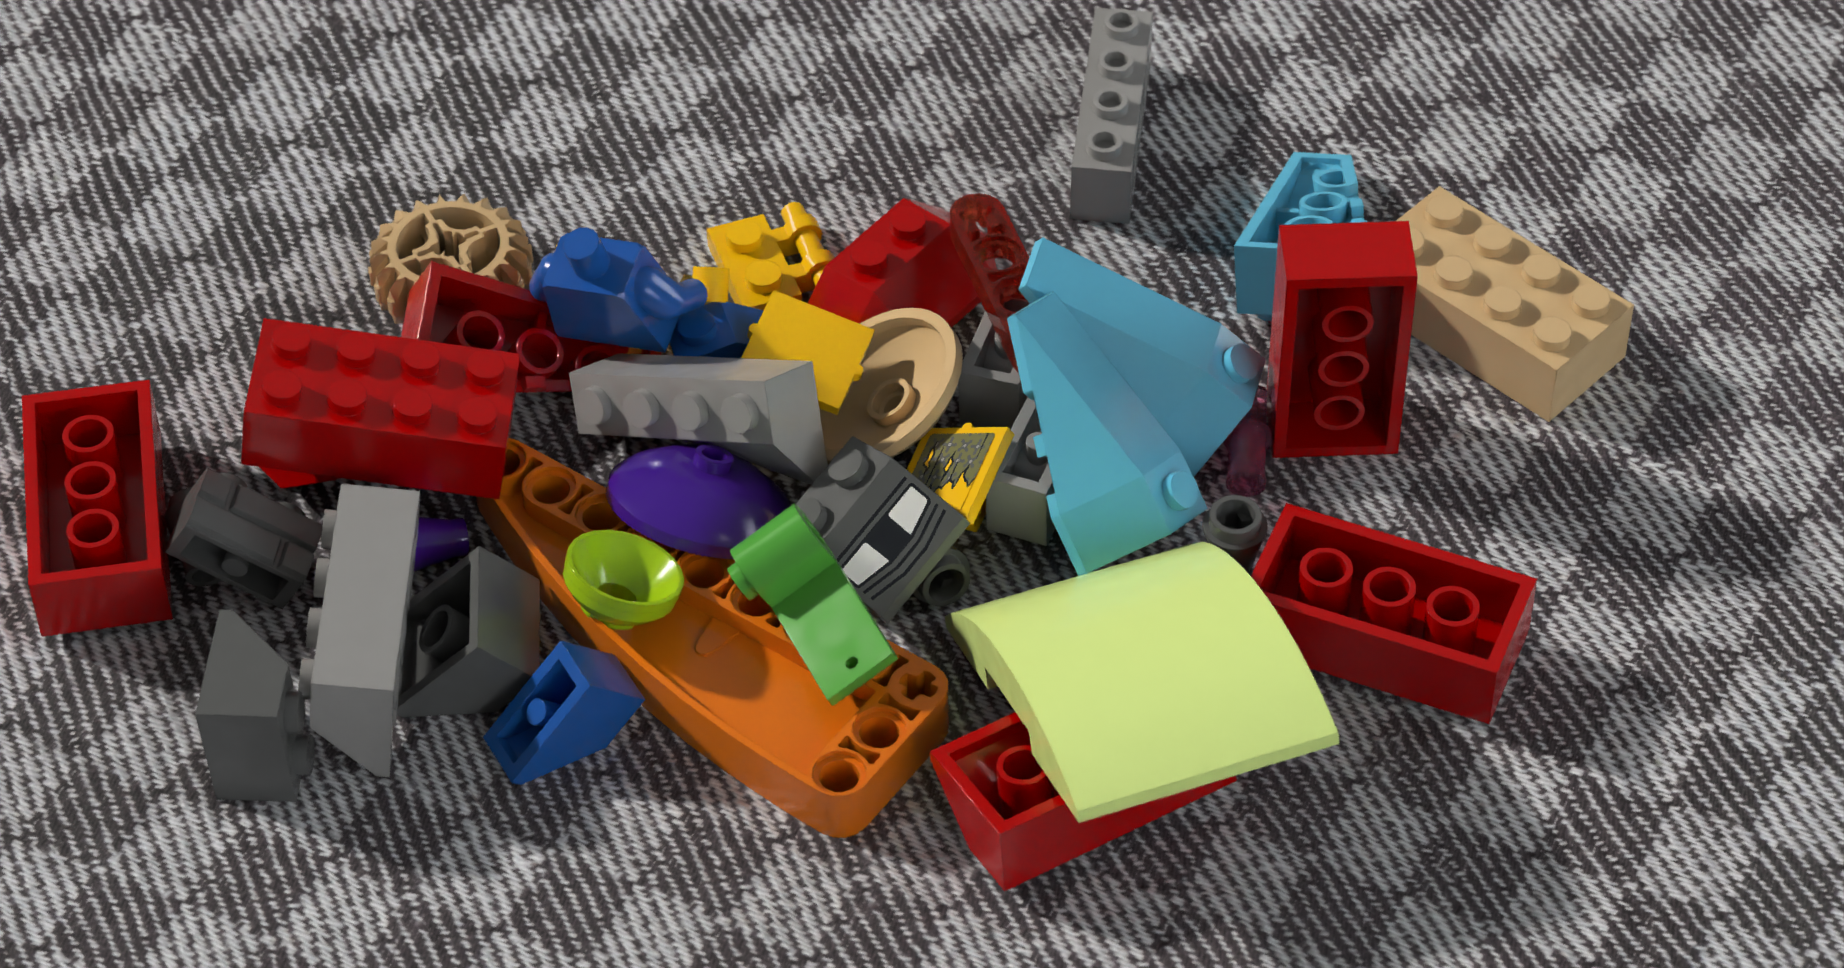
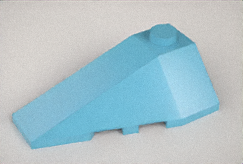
(1307, 191)
(1177, 361)
(1108, 457)

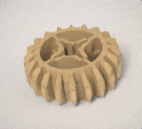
(451, 234)

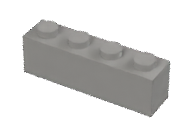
(745, 405)
(361, 621)

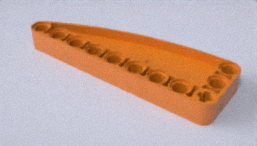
(726, 667)

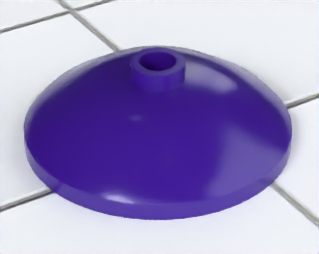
(694, 497)

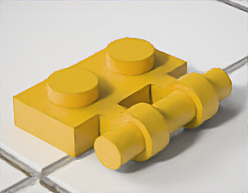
(758, 255)

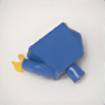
(618, 291)

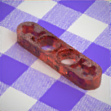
(1001, 241)

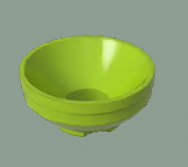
(622, 578)

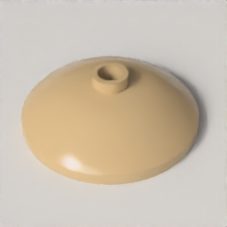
(903, 385)

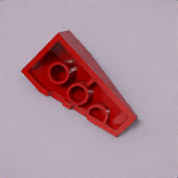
(494, 315)

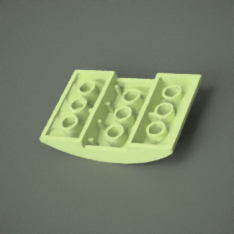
(1148, 677)

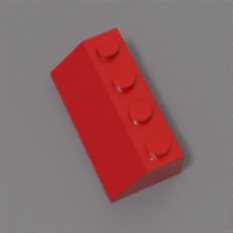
(1015, 813)

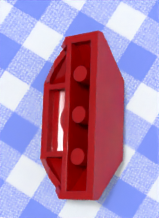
(898, 265)

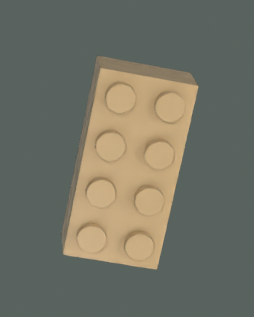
(1510, 307)

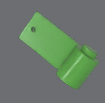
(813, 601)

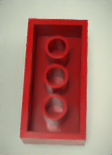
(1340, 338)
(379, 408)
(95, 508)
(1396, 611)

